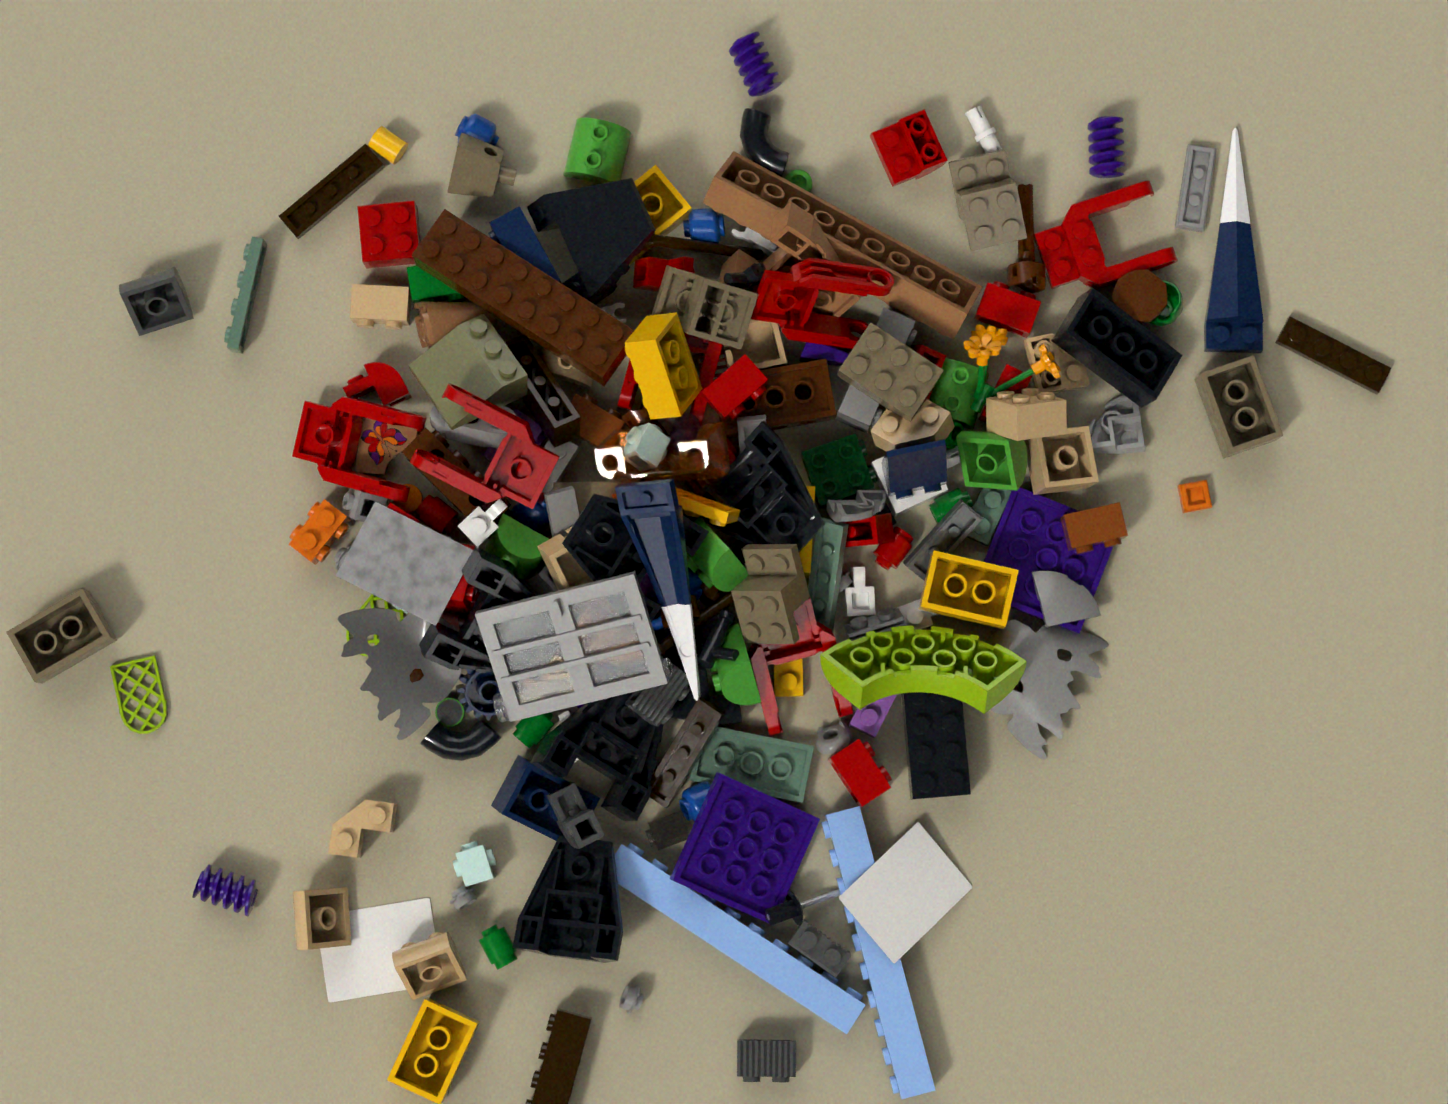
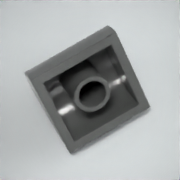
(156, 301)

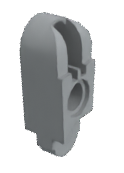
(477, 433)

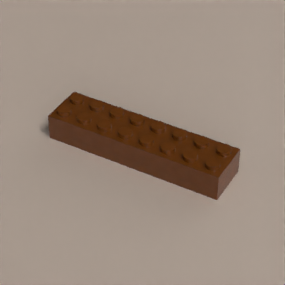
(523, 297)

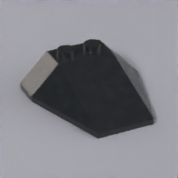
(768, 493)
(574, 905)

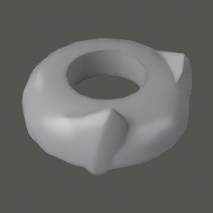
(836, 744)

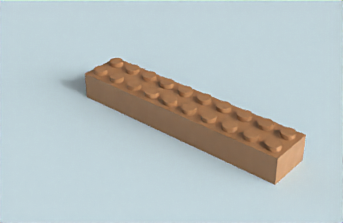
(920, 286)

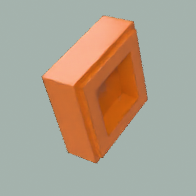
(1194, 496)

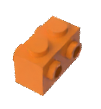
(319, 531)

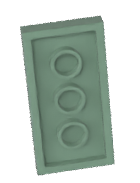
(758, 761)

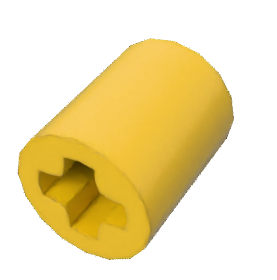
(388, 145)

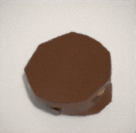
(1141, 295)

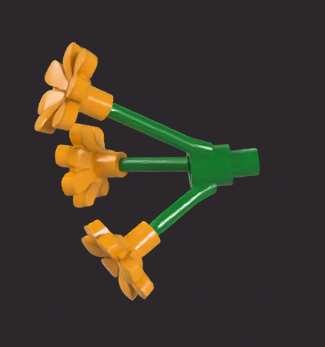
(988, 343)

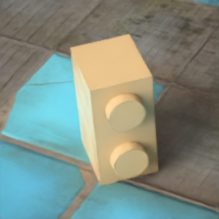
(380, 306)

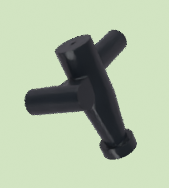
(747, 278)
(712, 648)

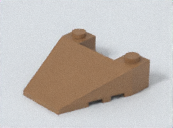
(798, 239)

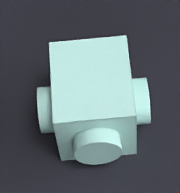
(645, 446)
(474, 863)

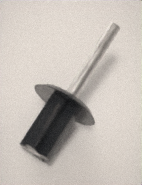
(793, 907)

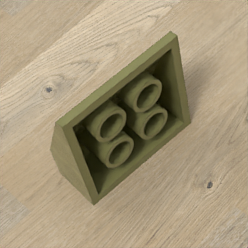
(474, 360)

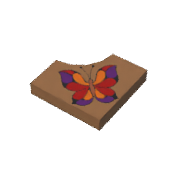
(380, 445)

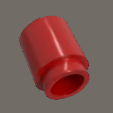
(437, 515)
(893, 553)

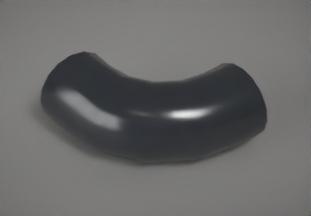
(757, 142)
(463, 744)

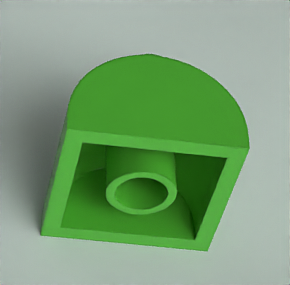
(597, 151)
(955, 391)
(991, 460)
(516, 546)
(716, 562)
(736, 676)

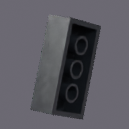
(1117, 348)
(935, 745)

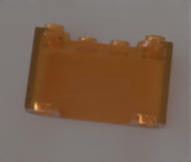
(708, 463)

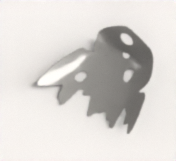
(393, 663)
(1044, 678)

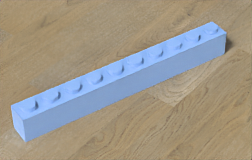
(737, 940)
(887, 979)

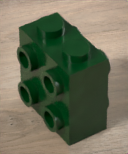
(838, 469)

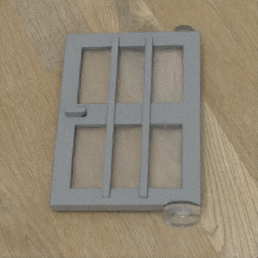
(571, 647)

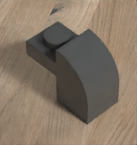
(574, 819)

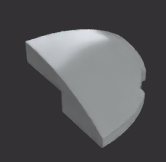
(1118, 428)
(865, 506)
(1063, 599)

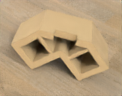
(928, 425)
(349, 831)

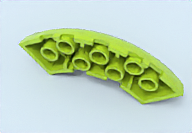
(922, 662)

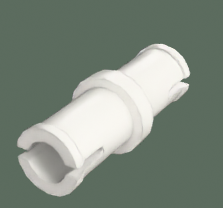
(983, 130)

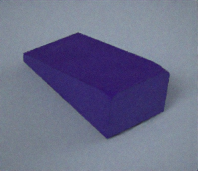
(818, 351)

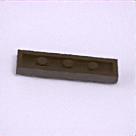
(331, 191)
(1333, 355)
(684, 751)

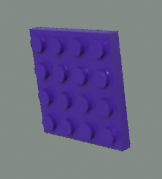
(1034, 540)
(744, 847)

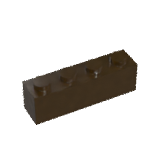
(545, 396)
(560, 1058)

